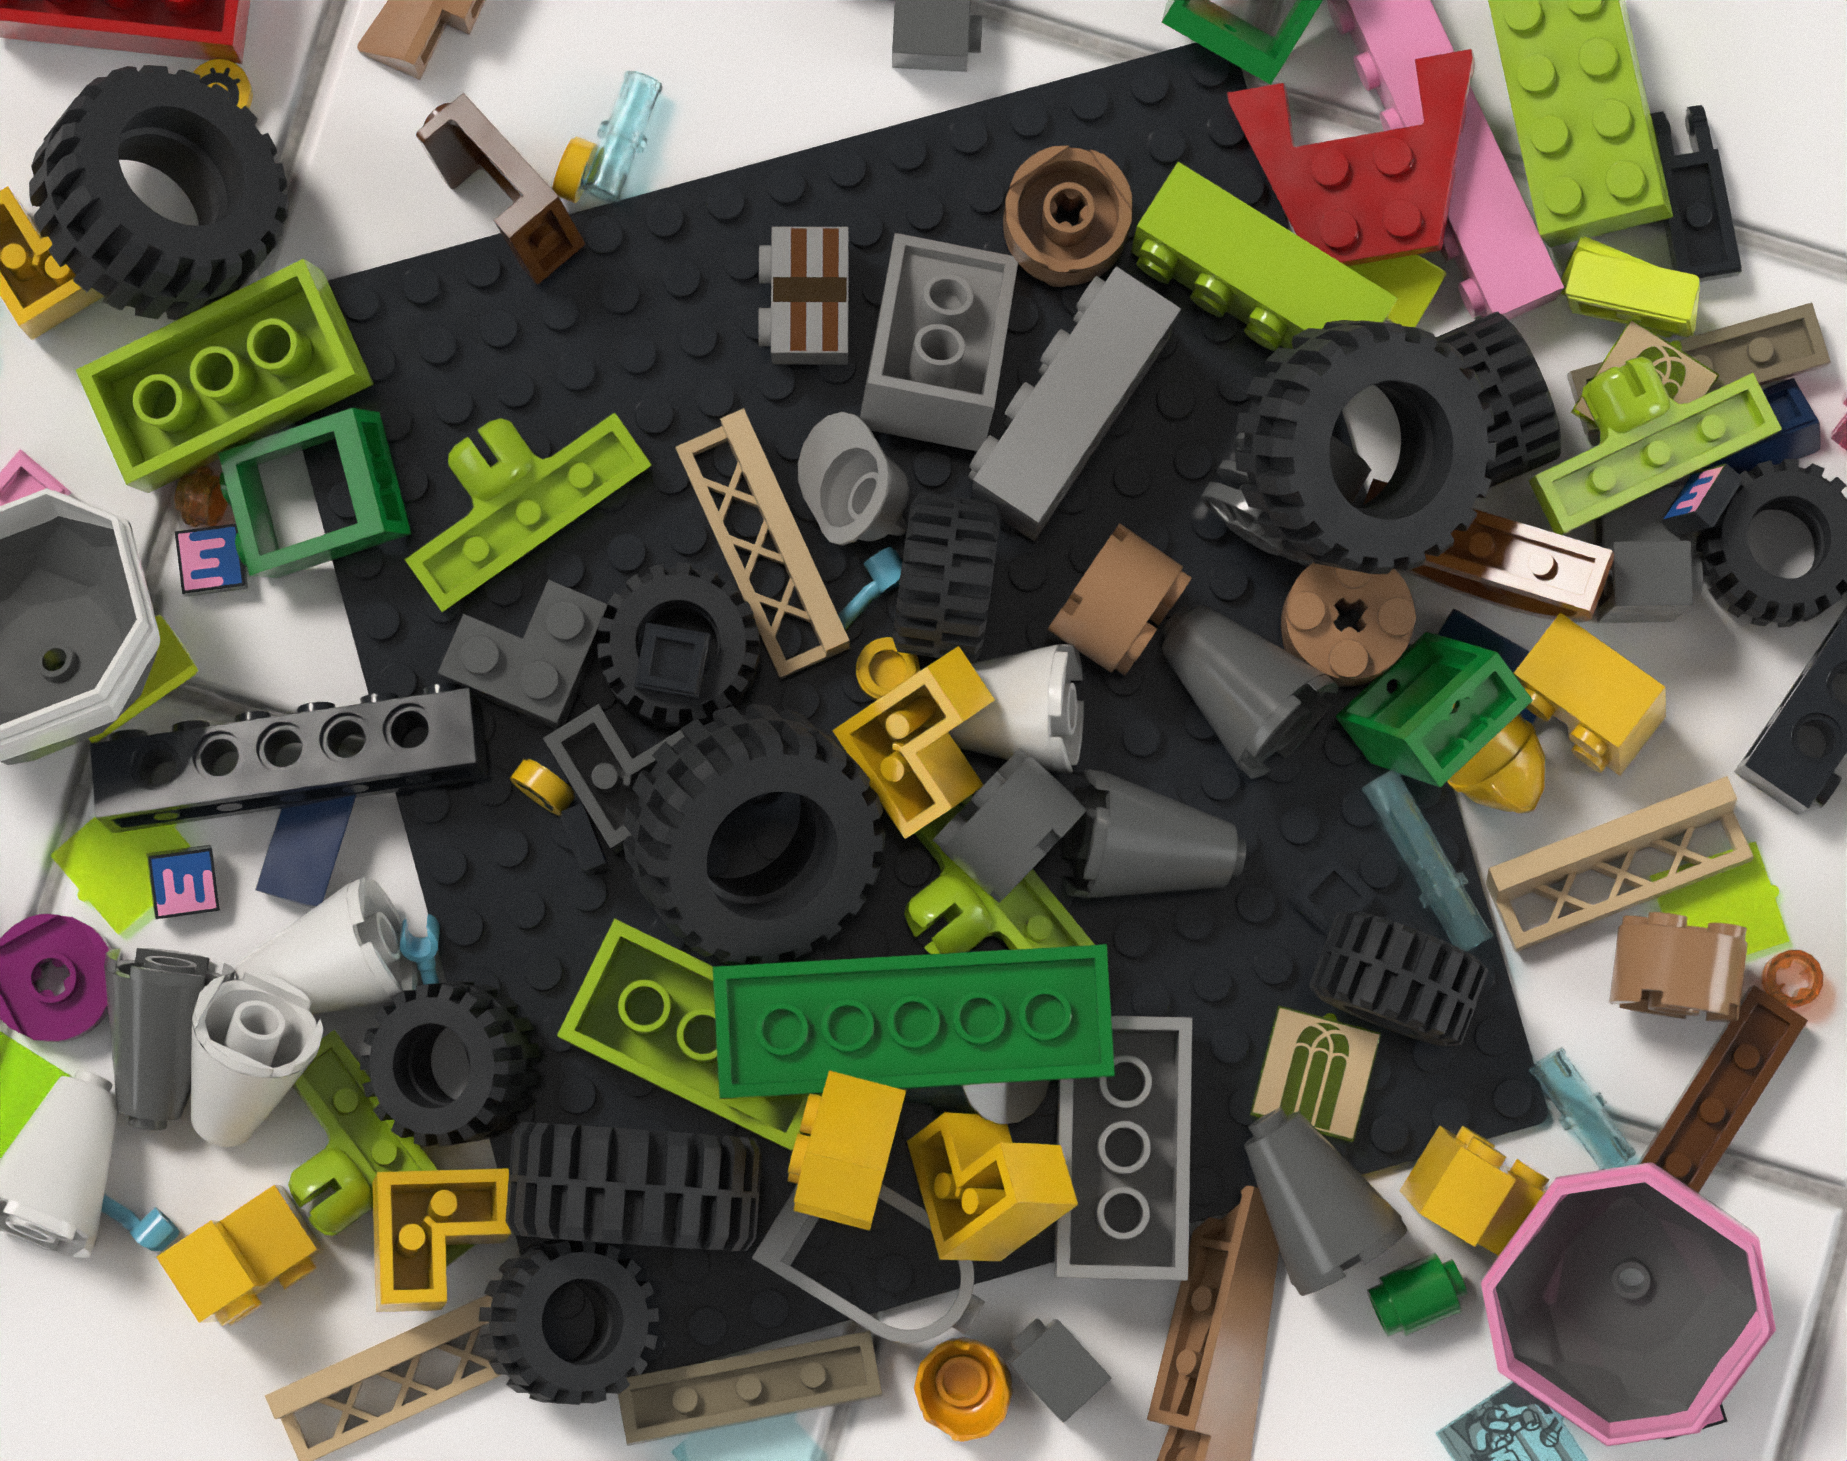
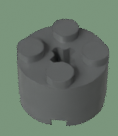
(1009, 825)

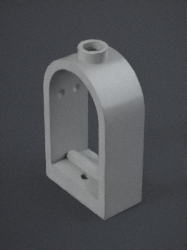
(793, 1228)

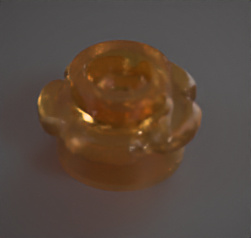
(200, 498)

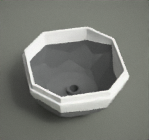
(74, 596)

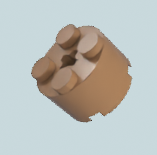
(1074, 180)
(1116, 598)
(1348, 656)
(1678, 967)

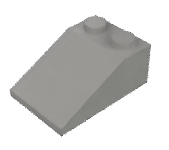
(939, 342)

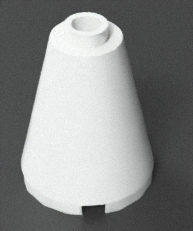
(1031, 708)
(340, 951)
(253, 1051)
(60, 1166)

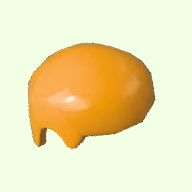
(963, 1388)

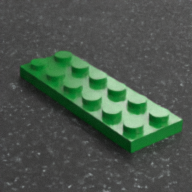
(914, 1020)

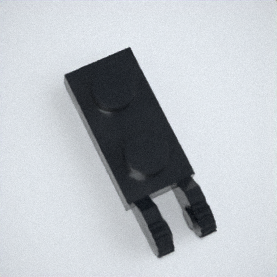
(1702, 226)

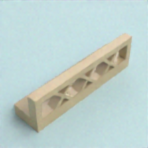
(784, 533)
(1610, 842)
(378, 1361)

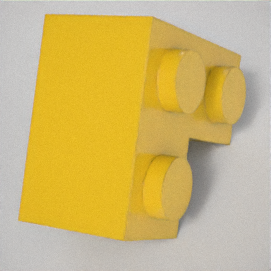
(30, 279)
(1595, 692)
(908, 745)
(848, 1149)
(985, 1189)
(1471, 1191)
(420, 1216)
(236, 1258)

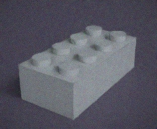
(1075, 402)
(1129, 1157)

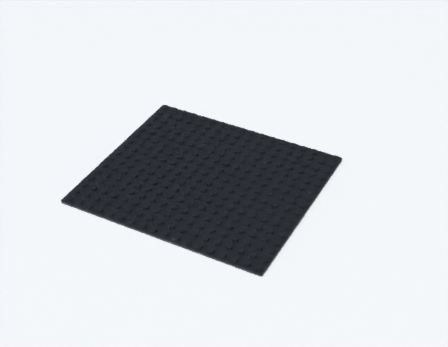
(667, 336)

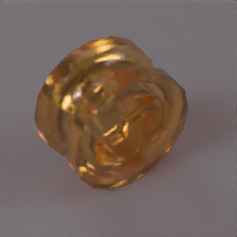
(1782, 962)

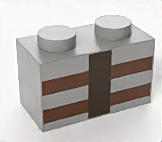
(807, 295)

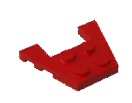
(1370, 191)

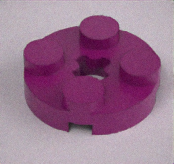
(64, 943)

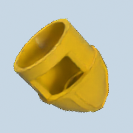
(1506, 771)

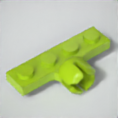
(1648, 441)
(520, 501)
(1022, 920)
(356, 1145)

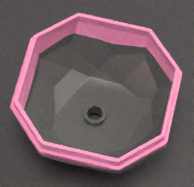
(1618, 1354)

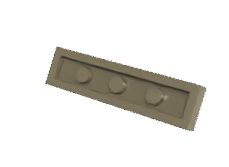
(1767, 346)
(749, 1388)

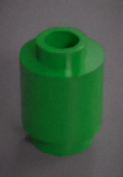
(1417, 1295)

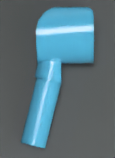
(885, 572)
(422, 949)
(152, 1232)

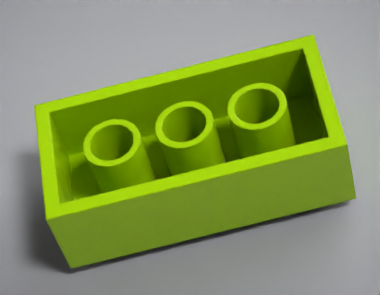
(1580, 116)
(1248, 264)
(224, 376)
(656, 1019)

